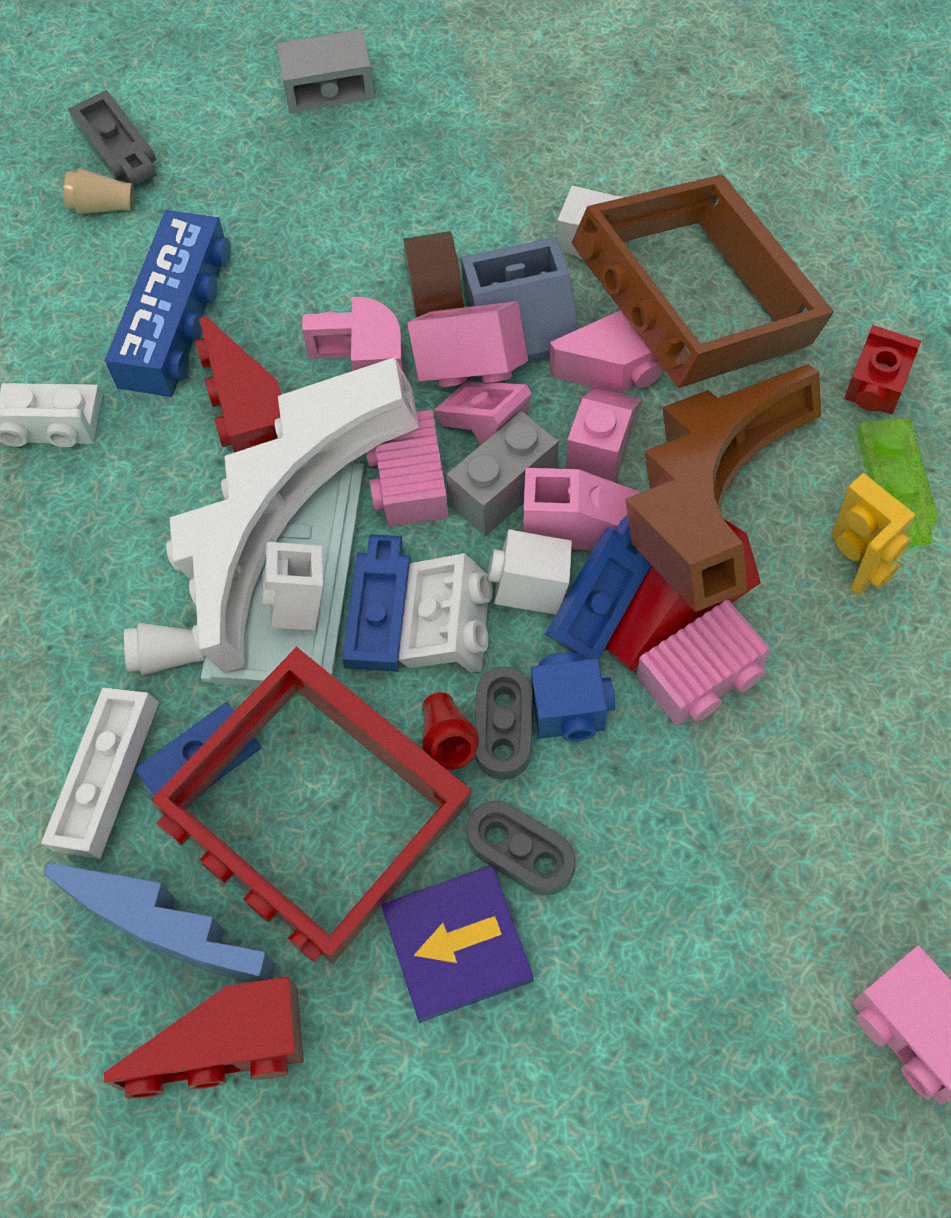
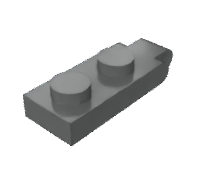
(114, 138)

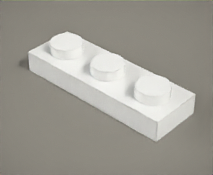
(100, 773)

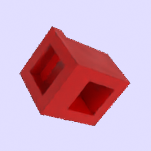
(882, 370)

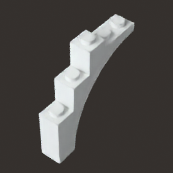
(268, 483)

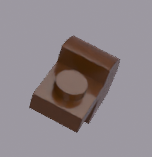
(433, 272)

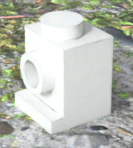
(292, 584)

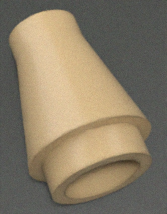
(96, 193)

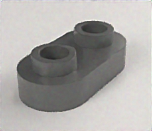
(504, 725)
(523, 847)

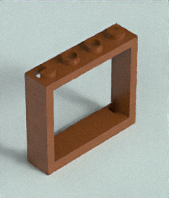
(744, 244)

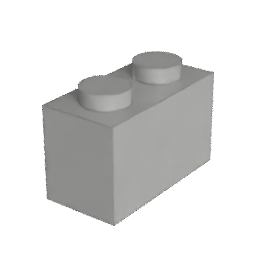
(326, 70)
(492, 478)

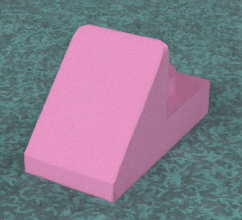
(483, 407)

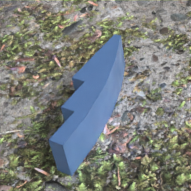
(146, 914)

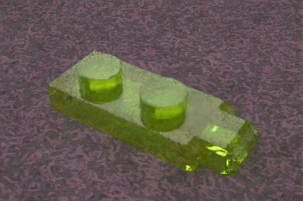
(896, 465)

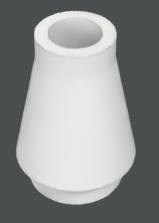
(158, 648)

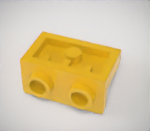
(872, 530)

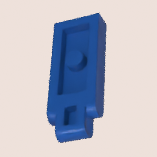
(600, 594)
(377, 606)

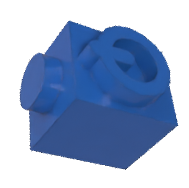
(570, 696)

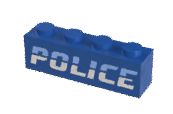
(167, 302)

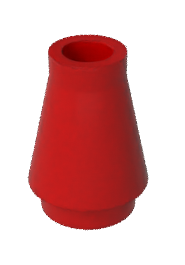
(447, 732)

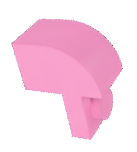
(365, 334)

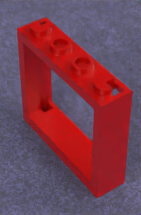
(365, 725)

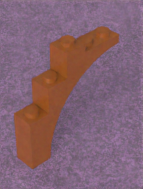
(707, 444)

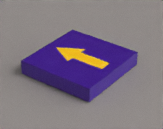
(456, 943)

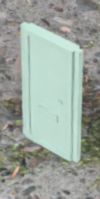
(325, 521)

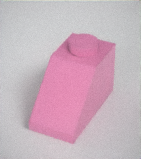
(605, 356)
(602, 432)

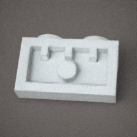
(49, 413)
(445, 613)

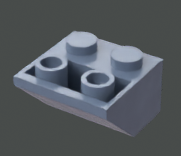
(536, 279)

